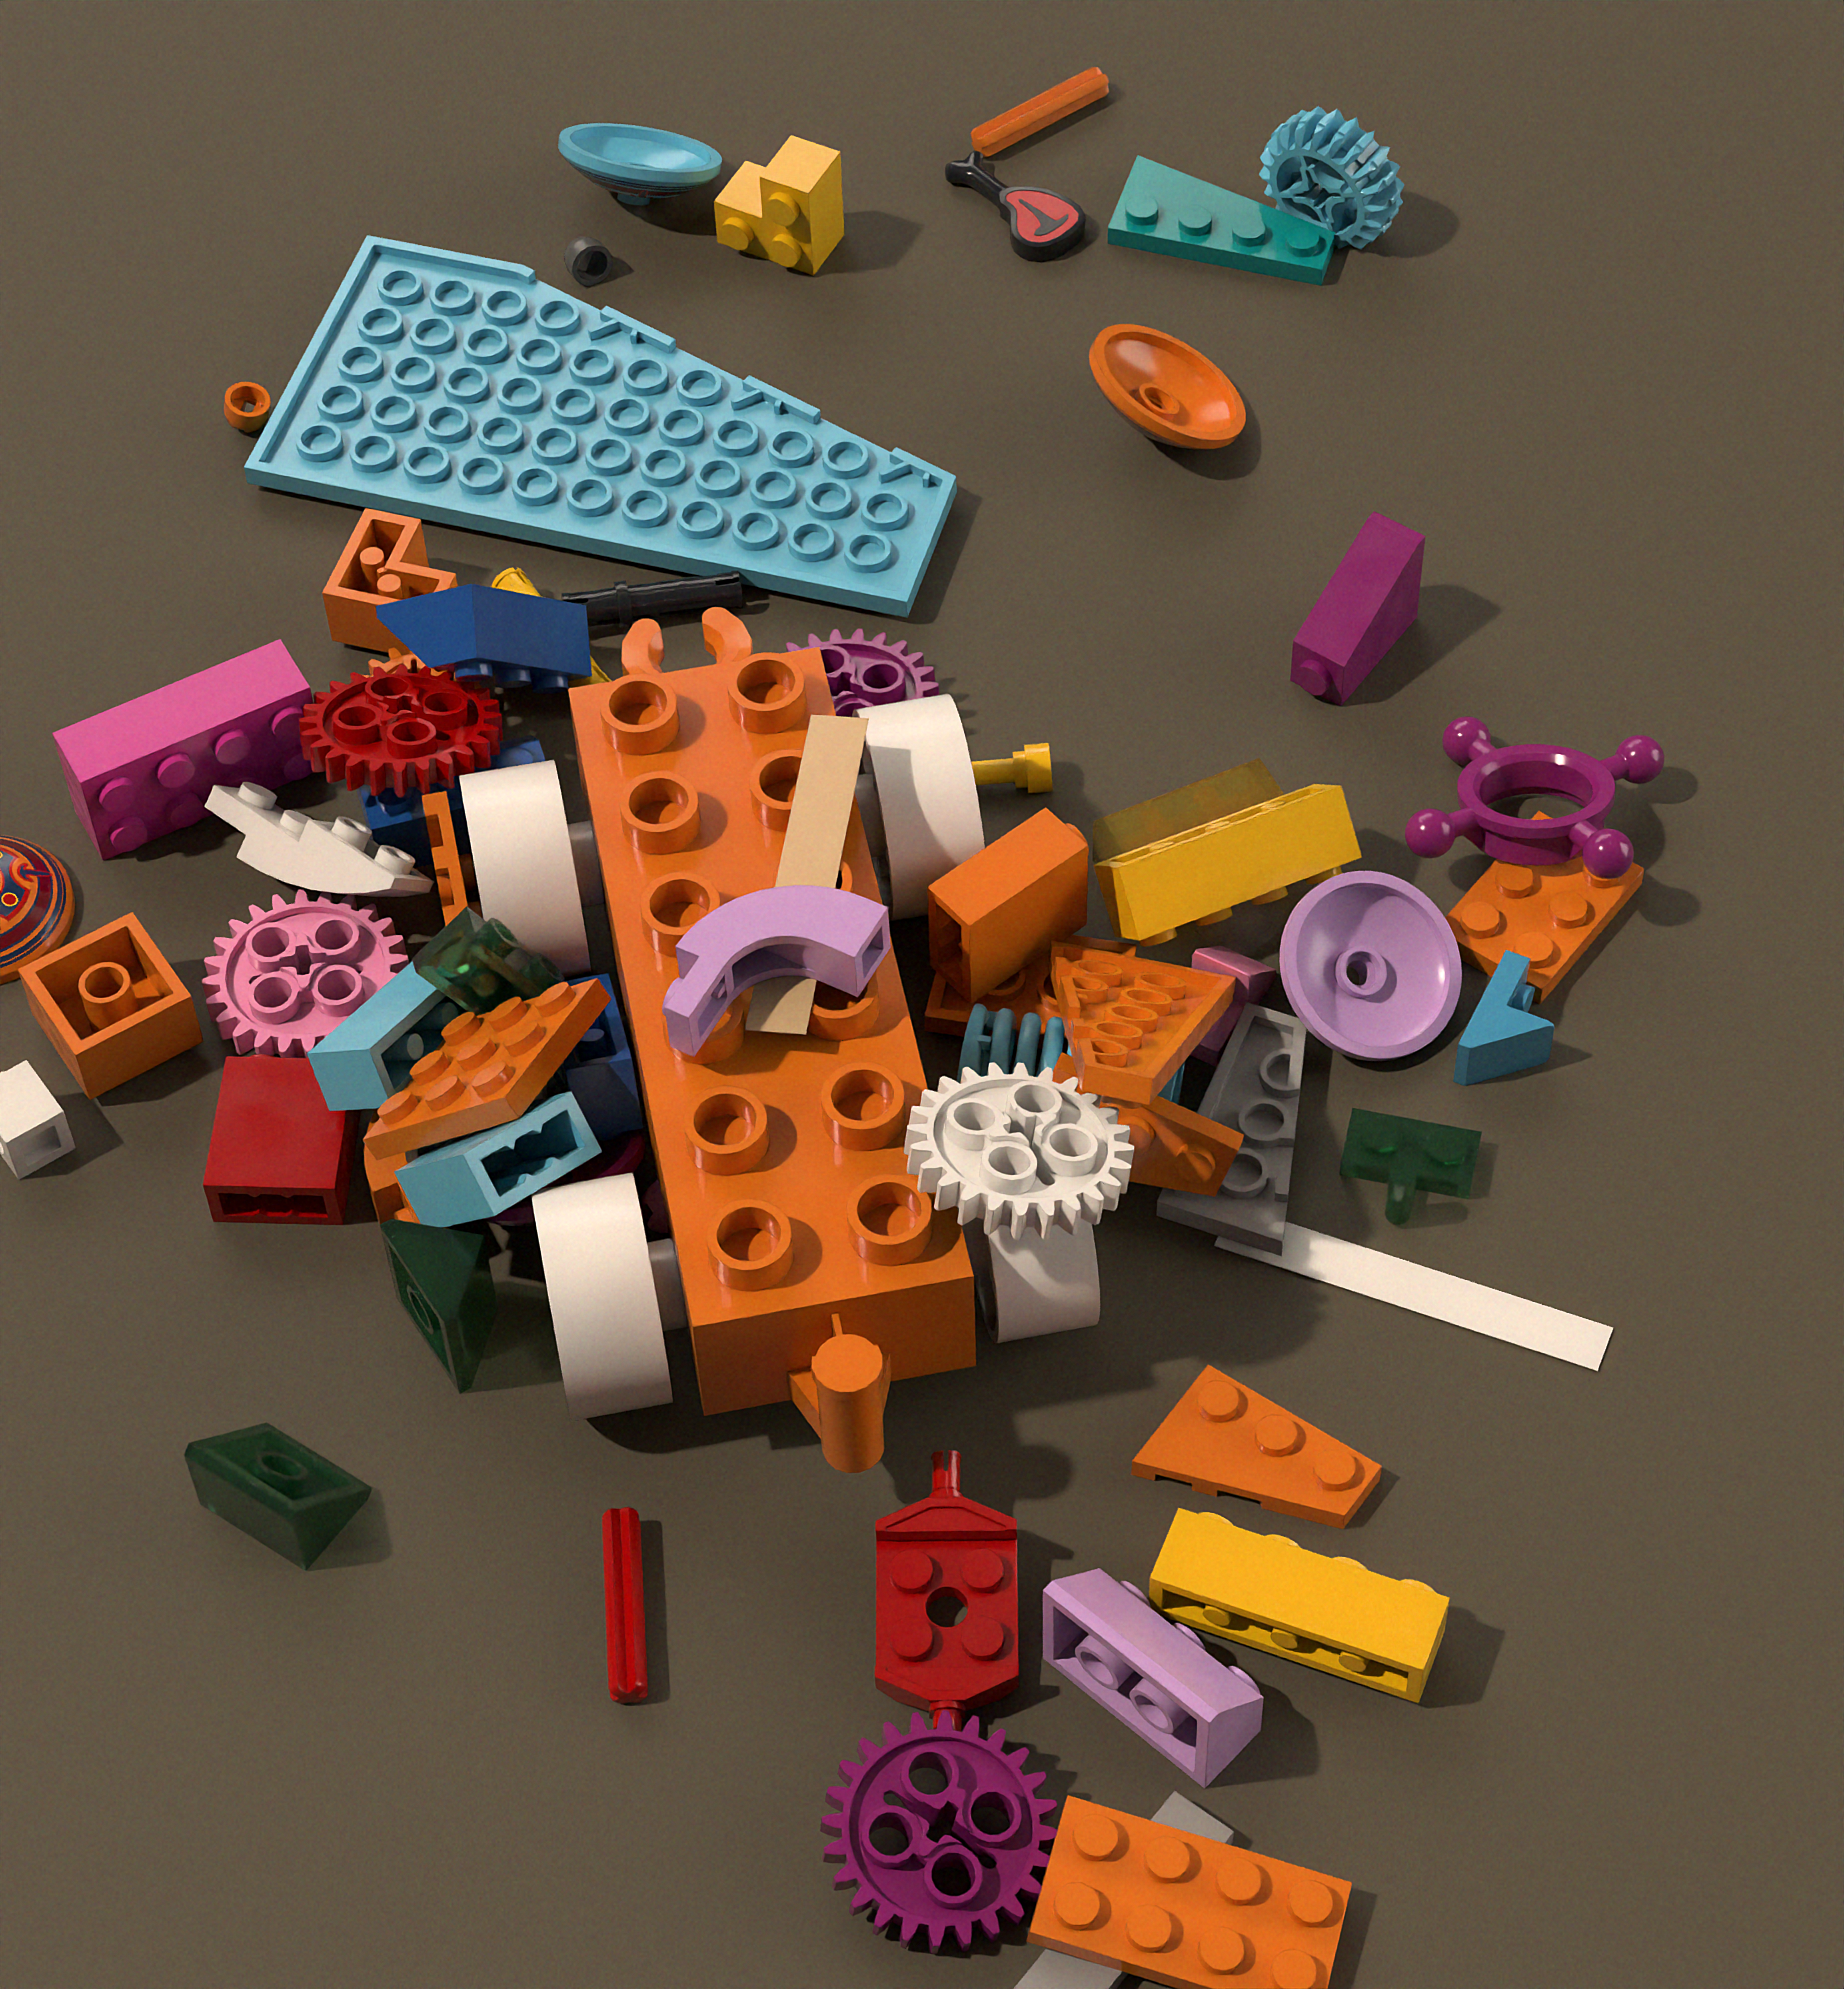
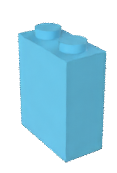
(498, 1165)

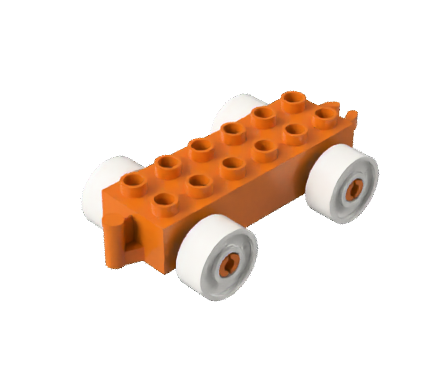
(774, 1153)

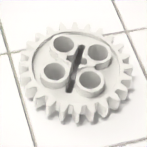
(1018, 1151)

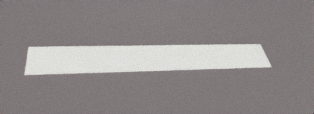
(1435, 1294)

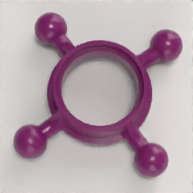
(1535, 770)

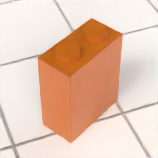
(1008, 904)

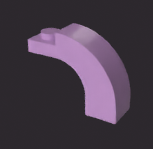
(767, 936)

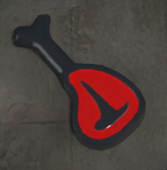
(1039, 219)

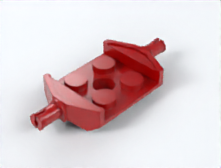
(935, 1552)

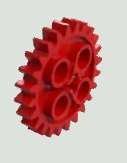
(400, 730)

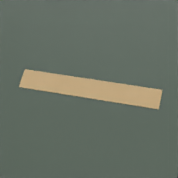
(812, 852)

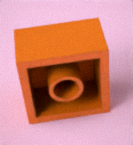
(111, 1005)

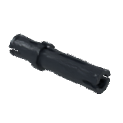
(659, 599)

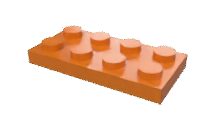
(1184, 1906)

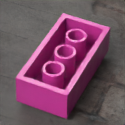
(159, 755)

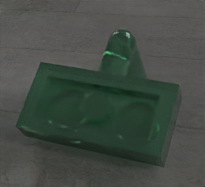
(1409, 1158)

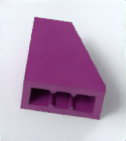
(1360, 610)

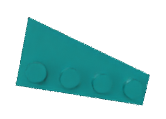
(1207, 224)

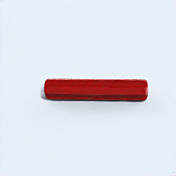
(624, 1605)

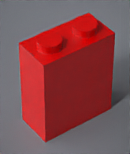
(278, 1146)

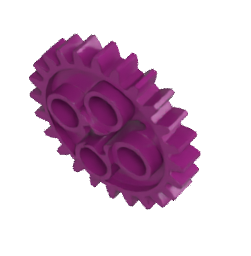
(870, 671)
(903, 1884)

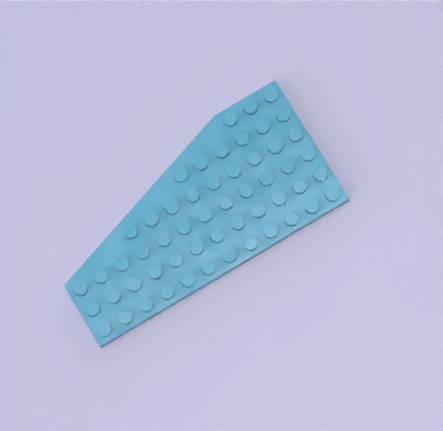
(539, 419)

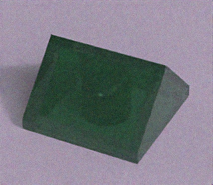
(445, 1290)
(275, 1490)

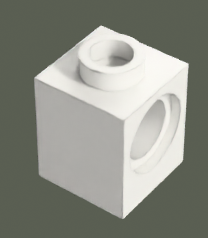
(30, 1122)

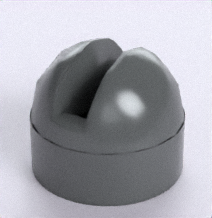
(593, 257)

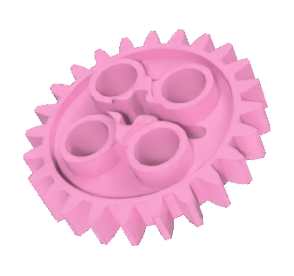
(298, 972)

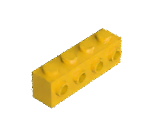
(1227, 863)
(1298, 1603)

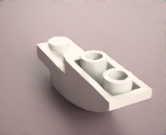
(314, 852)

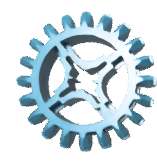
(1332, 176)

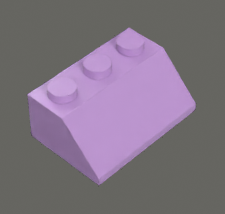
(1149, 1672)

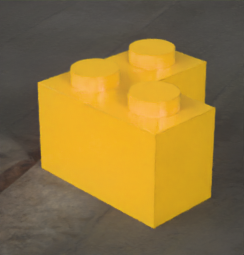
(785, 209)

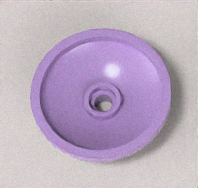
(1402, 959)

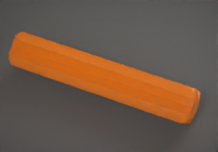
(1039, 112)

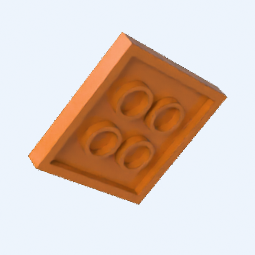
(486, 1068)

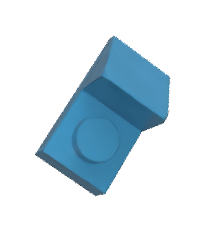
(1501, 1031)

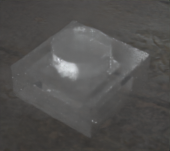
(1246, 929)

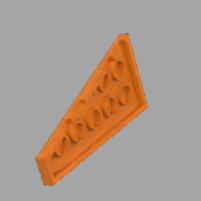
(1132, 1018)

